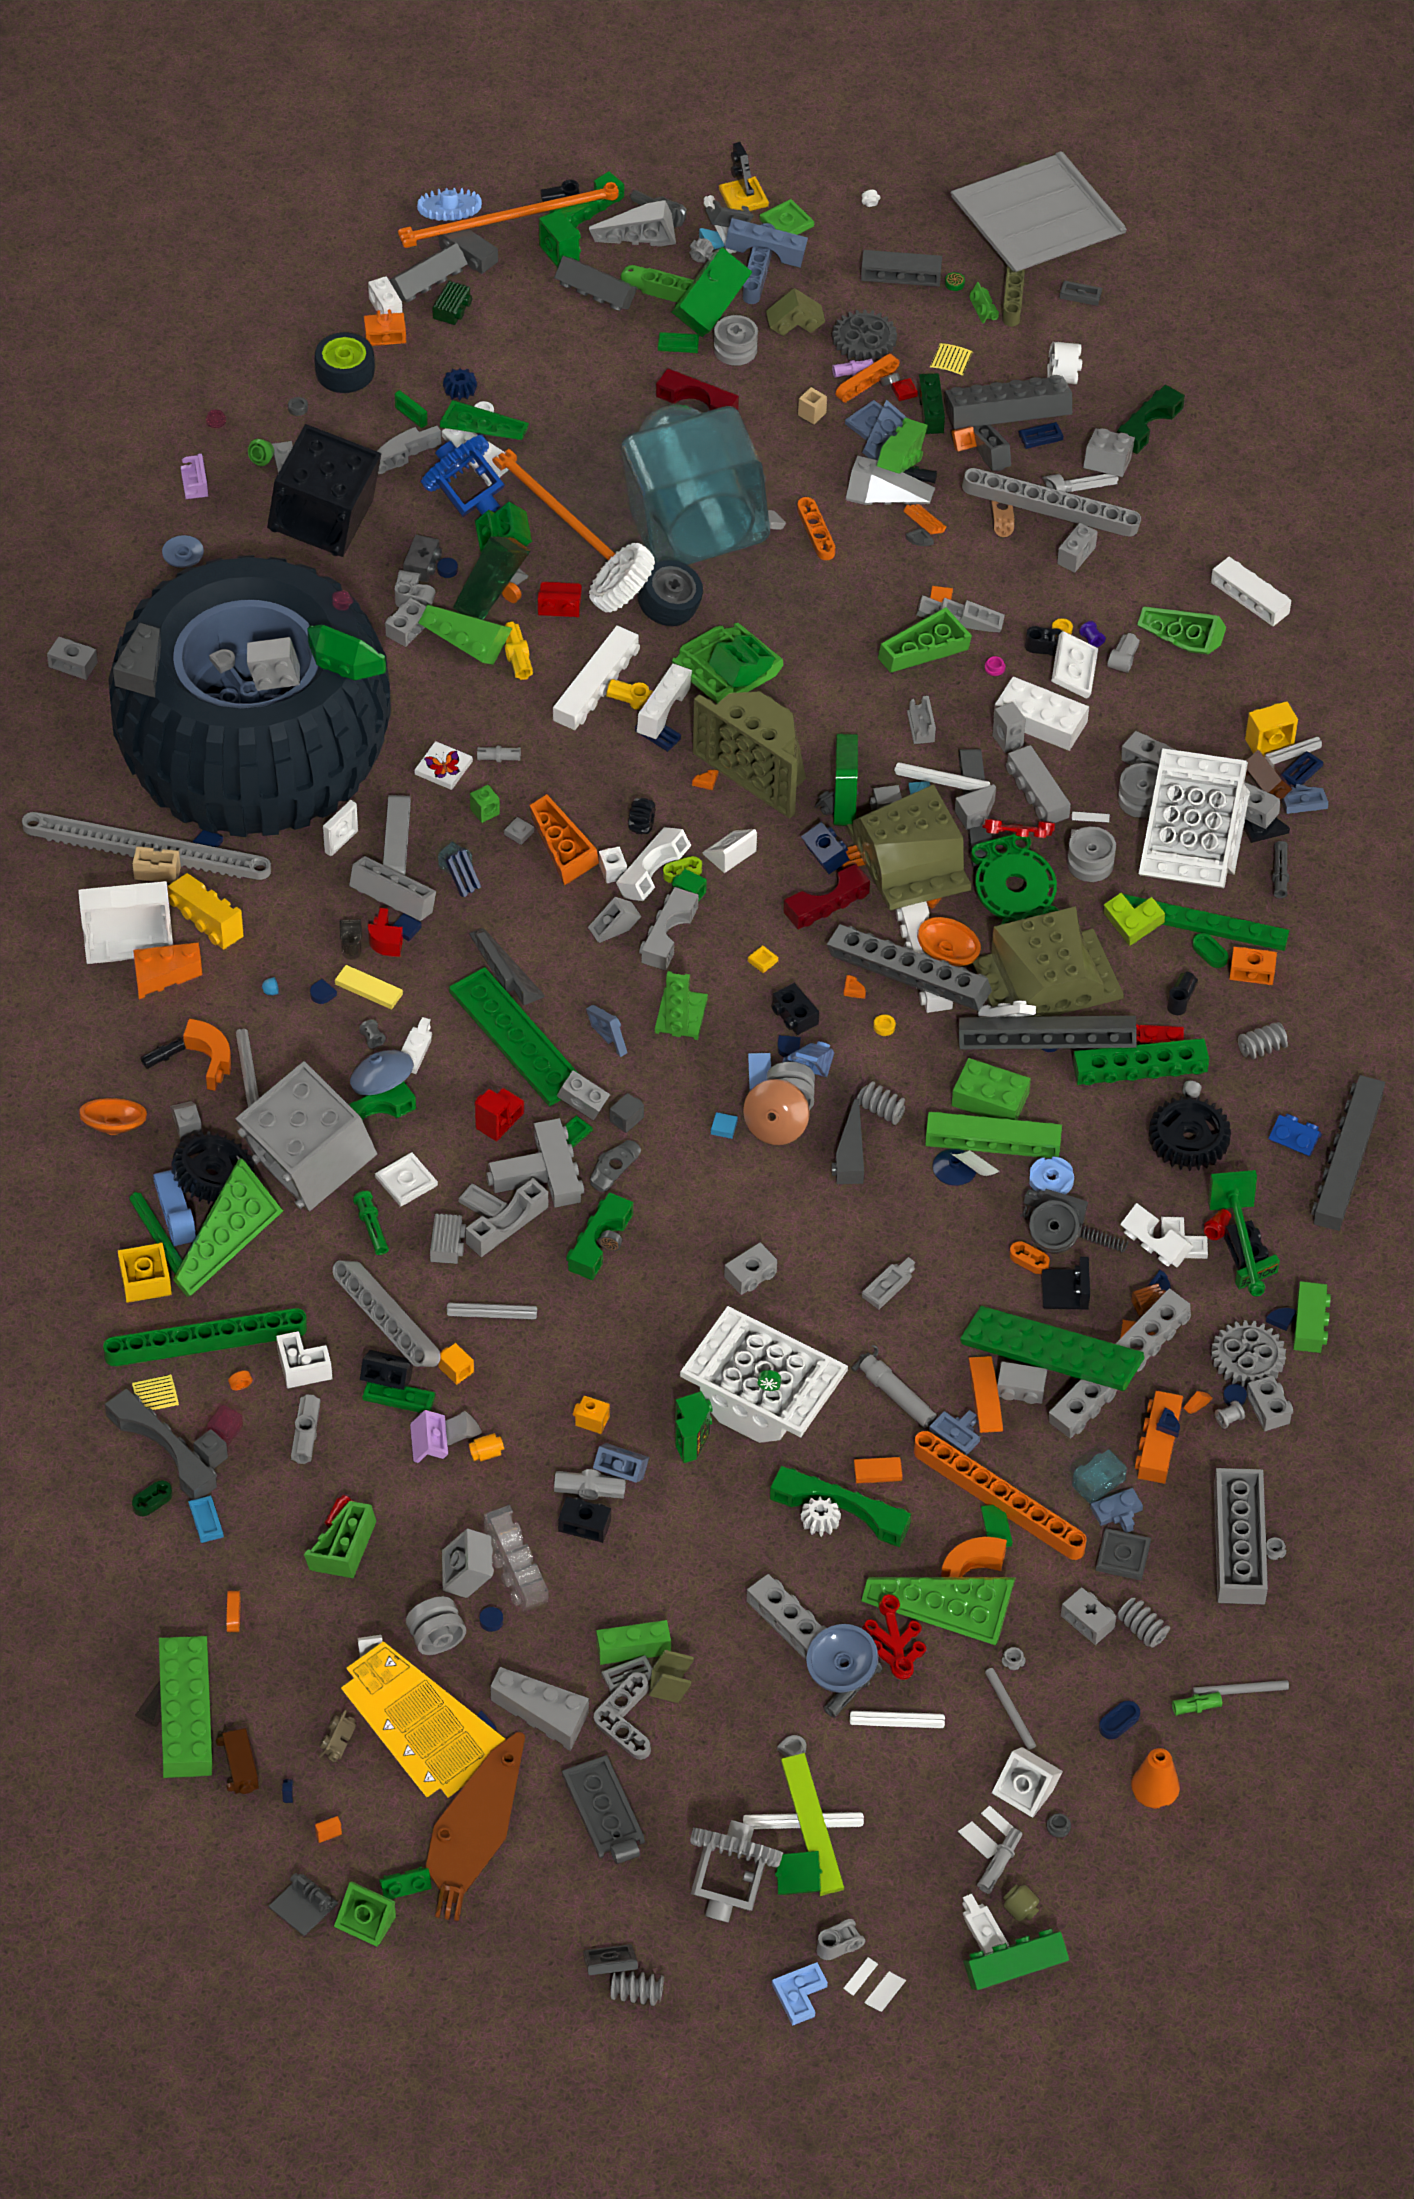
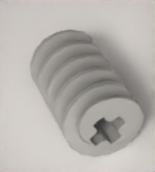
(1263, 1039)
(882, 1103)
(1142, 1624)
(637, 1987)

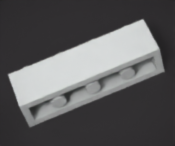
(1251, 591)

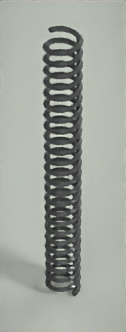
(1087, 1234)

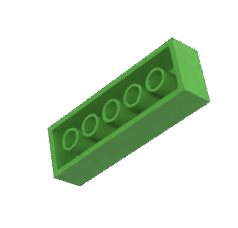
(185, 1707)

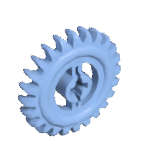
(449, 205)

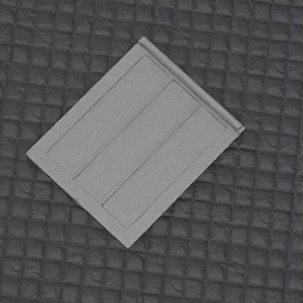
(1038, 212)

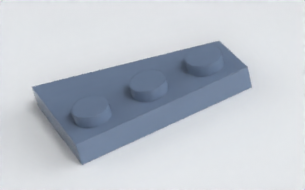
(884, 427)

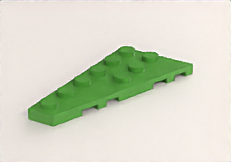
(234, 1220)
(957, 1604)

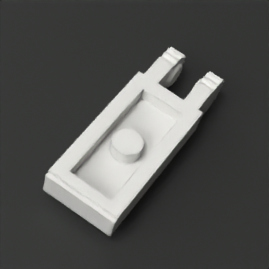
(1018, 1009)

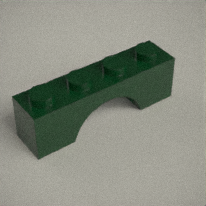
(1163, 405)

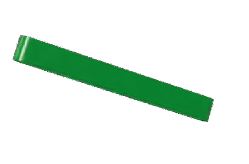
(219, 1334)

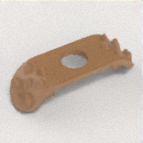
(1003, 520)

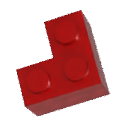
(497, 1112)

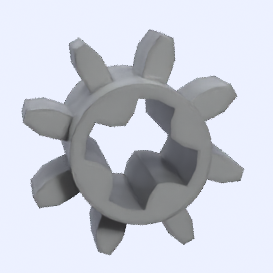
(701, 250)

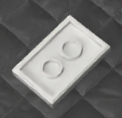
(1074, 664)

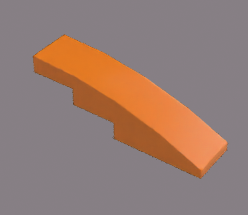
(985, 1394)

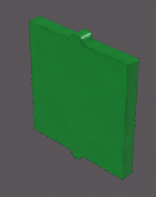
(799, 1873)

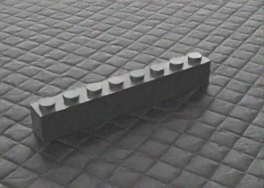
(1047, 1032)
(1349, 1152)

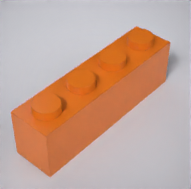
(1157, 1445)

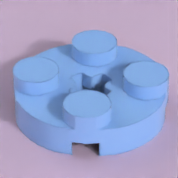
(1055, 1166)

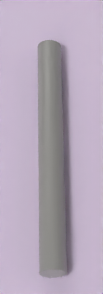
(1243, 1688)
(1010, 1708)

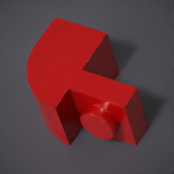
(384, 938)

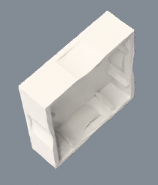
(124, 920)

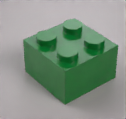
(558, 237)

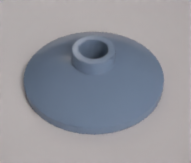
(182, 551)

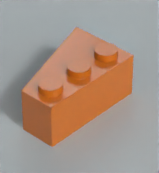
(166, 966)

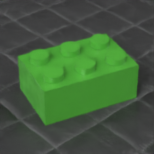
(990, 1091)

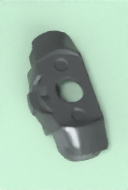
(603, 1174)

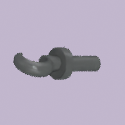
(863, 1356)

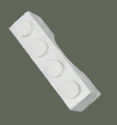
(656, 709)
(665, 847)

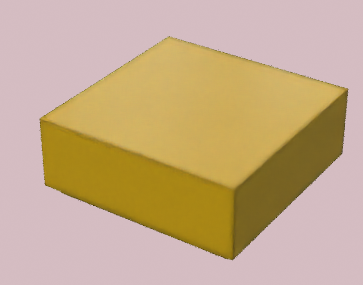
(762, 959)

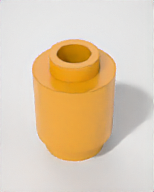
(486, 1447)

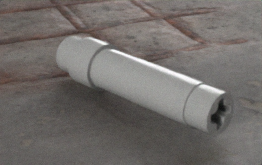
(882, 1377)

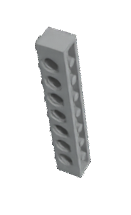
(1141, 748)
(1168, 1305)

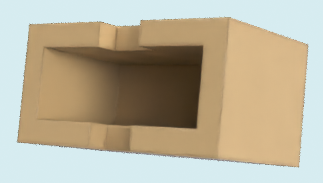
(156, 865)

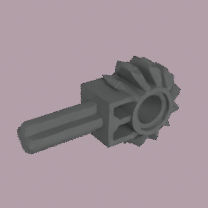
(678, 210)

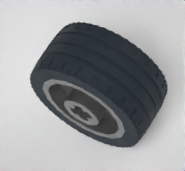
(671, 593)

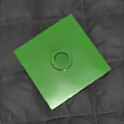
(787, 218)

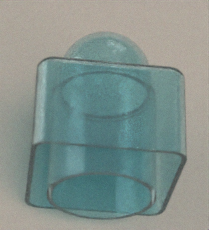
(700, 482)

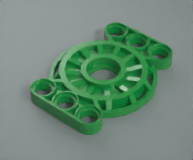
(1013, 863)

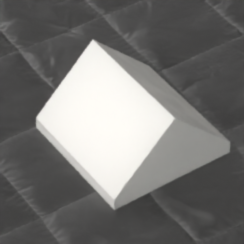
(732, 849)

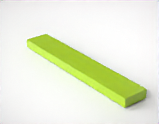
(812, 1820)

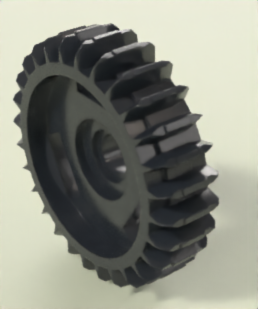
(1192, 1118)
(217, 1154)

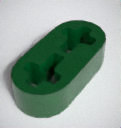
(152, 1498)

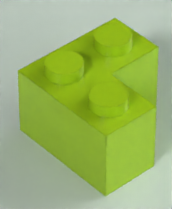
(1132, 922)

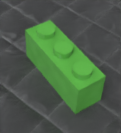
(1311, 1317)
(632, 1642)

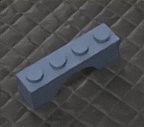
(786, 245)

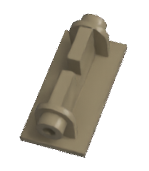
(341, 1728)

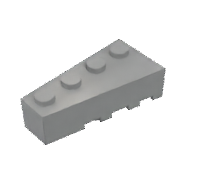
(541, 1705)

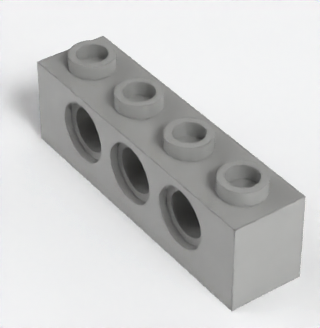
(776, 1614)

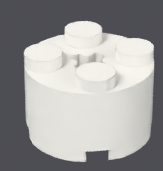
(1065, 361)

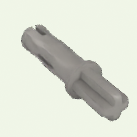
(995, 1868)

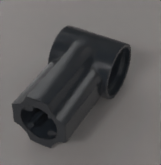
(568, 188)
(1181, 993)

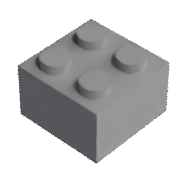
(1109, 452)
(273, 663)
(467, 1563)

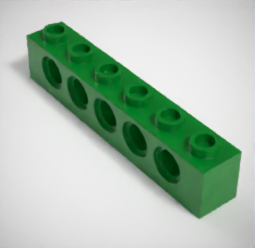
(1141, 1062)

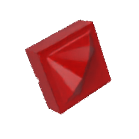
(904, 389)

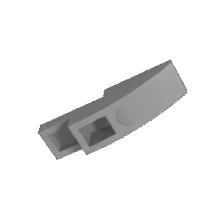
(408, 443)

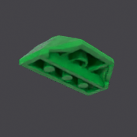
(344, 653)

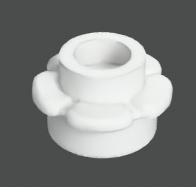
(870, 198)

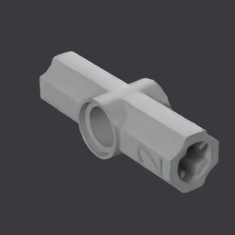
(306, 1419)
(589, 1484)

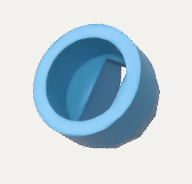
(270, 986)

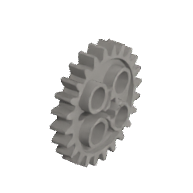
(1248, 1353)

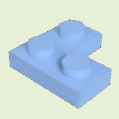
(794, 1988)

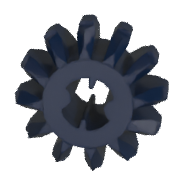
(459, 384)

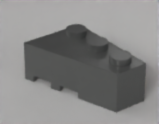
(139, 661)

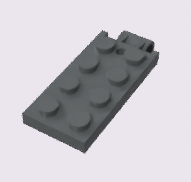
(604, 1809)

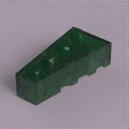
(490, 576)

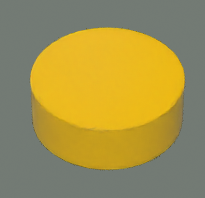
(1063, 624)
(884, 1025)

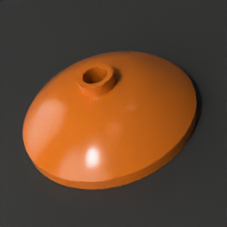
(949, 941)
(113, 1115)

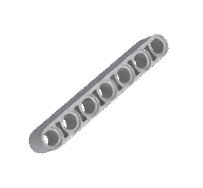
(386, 1314)

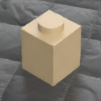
(812, 405)

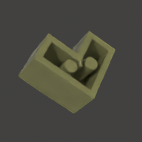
(795, 310)

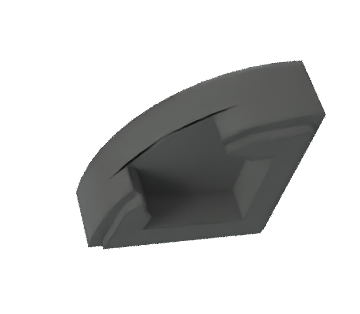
(920, 536)

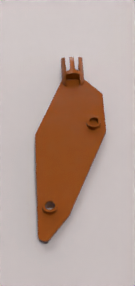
(474, 1825)

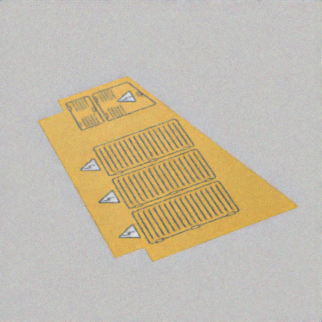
(419, 1721)

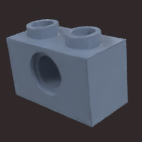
(621, 1462)

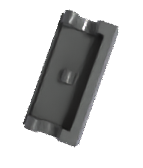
(722, 216)

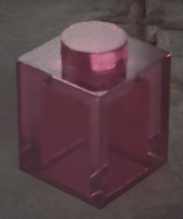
(226, 1424)

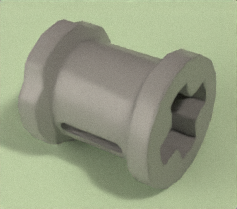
(1229, 1414)

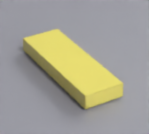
(368, 987)

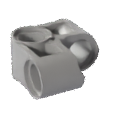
(408, 587)

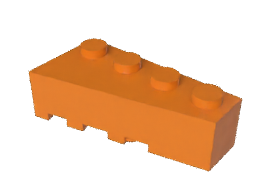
(565, 843)

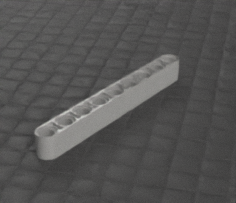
(1043, 497)

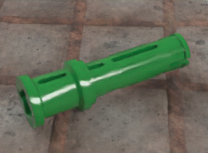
(378, 1243)

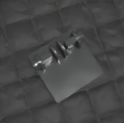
(303, 1904)

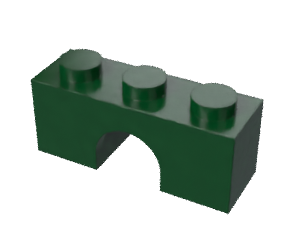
(932, 403)

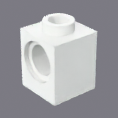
(612, 864)

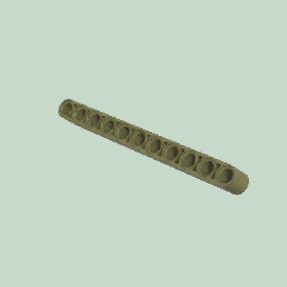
(1013, 292)

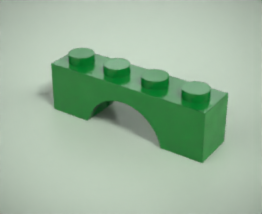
(585, 211)
(394, 1102)
(611, 1215)

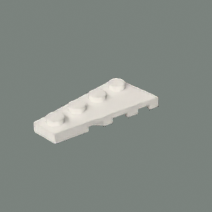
(459, 437)

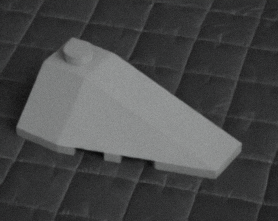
(646, 224)
(877, 485)

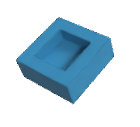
(724, 1125)

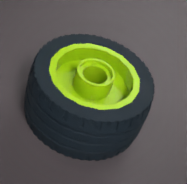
(344, 362)

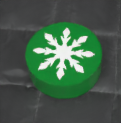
(769, 1380)

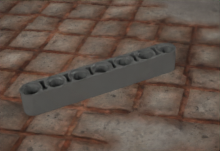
(972, 766)

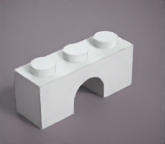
(1171, 1247)

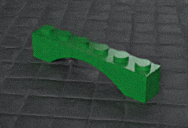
(796, 1489)

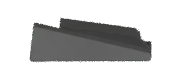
(505, 969)

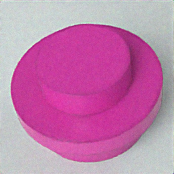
(995, 666)

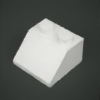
(1026, 1781)

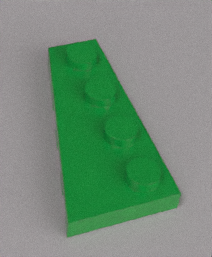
(477, 420)

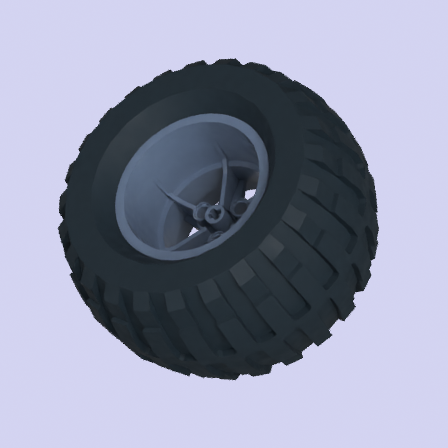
(247, 754)

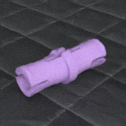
(851, 368)

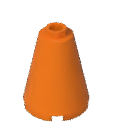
(1156, 1780)

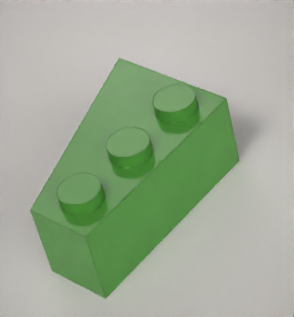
(904, 449)
(344, 1543)

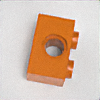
(1253, 965)

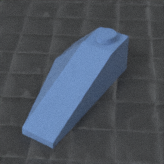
(815, 1056)

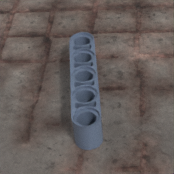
(759, 265)

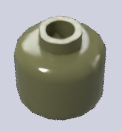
(1021, 1903)

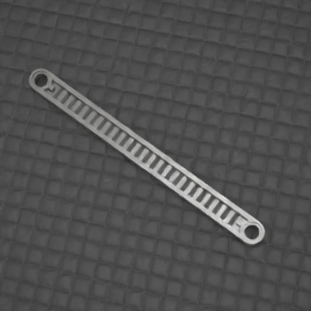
(126, 841)

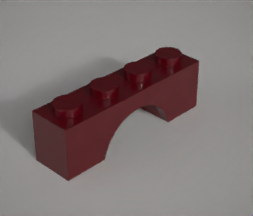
(677, 386)
(804, 908)

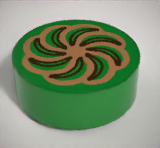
(955, 281)

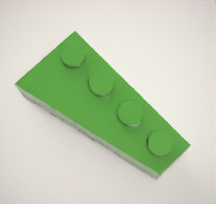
(470, 634)
(925, 641)

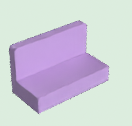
(429, 1436)

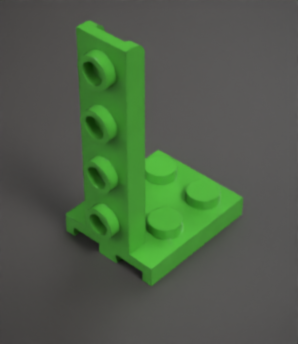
(680, 1009)

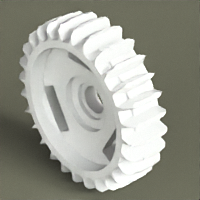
(621, 577)

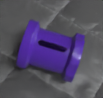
(1091, 633)

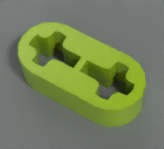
(679, 865)

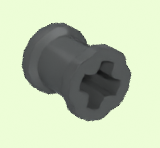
(372, 1033)

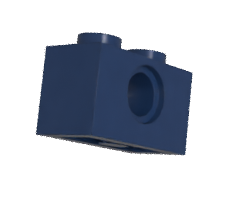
(829, 857)

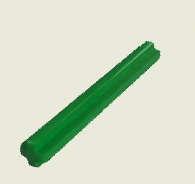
(155, 1230)

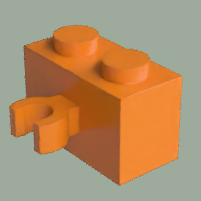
(385, 328)

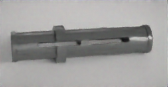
(1280, 887)

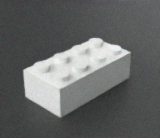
(1046, 713)

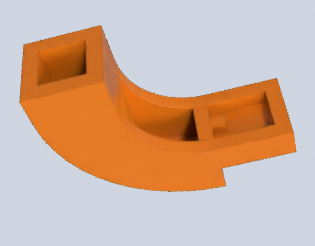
(212, 1042)
(975, 1553)

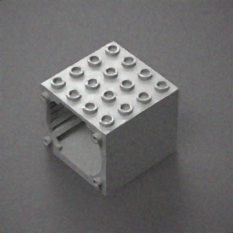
(306, 1136)

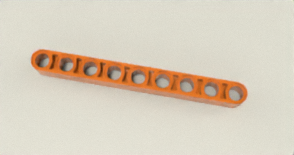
(994, 1486)

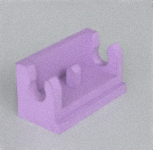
(194, 477)

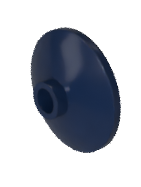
(949, 1172)

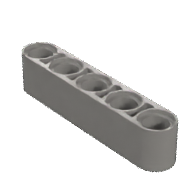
(397, 833)

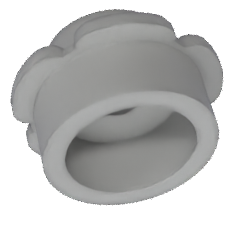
(1278, 1544)
(1015, 1653)

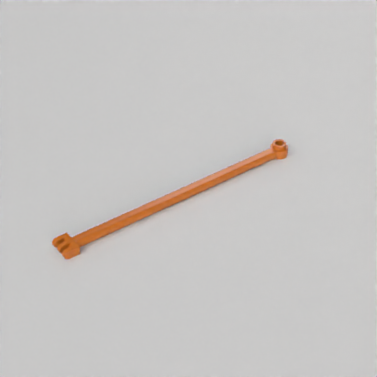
(409, 237)
(509, 460)

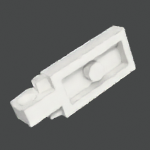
(418, 1043)
(982, 1924)

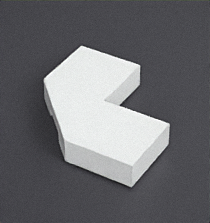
(1200, 1244)

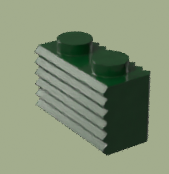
(452, 303)

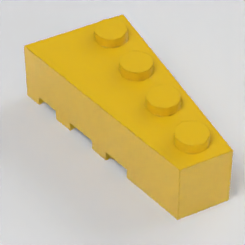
(206, 910)

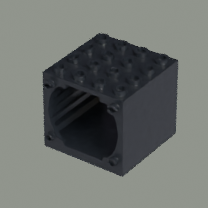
(324, 490)

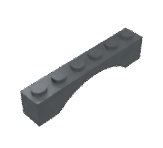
(132, 1416)

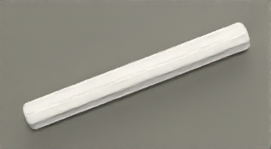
(940, 777)
(778, 1821)

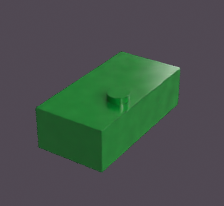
(711, 292)

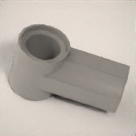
(1122, 657)

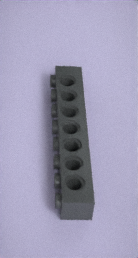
(909, 967)

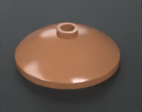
(785, 1102)

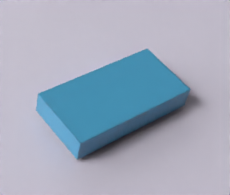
(205, 1519)

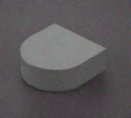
(223, 660)
(792, 1746)

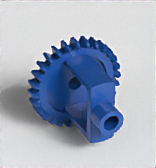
(451, 462)

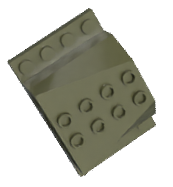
(751, 744)
(912, 849)
(1048, 965)

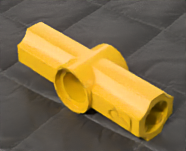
(518, 652)
(633, 694)

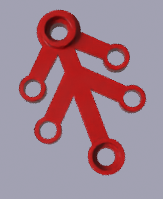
(1044, 828)
(894, 1640)

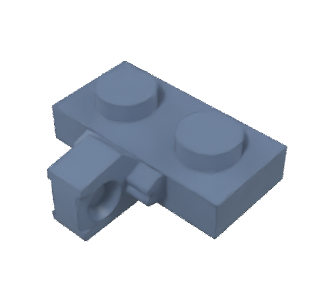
(956, 1431)
(1118, 1509)

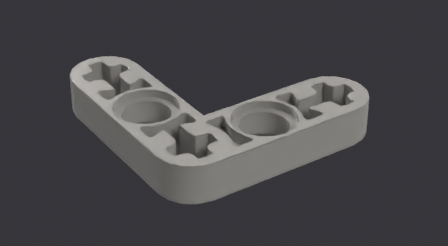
(617, 1713)

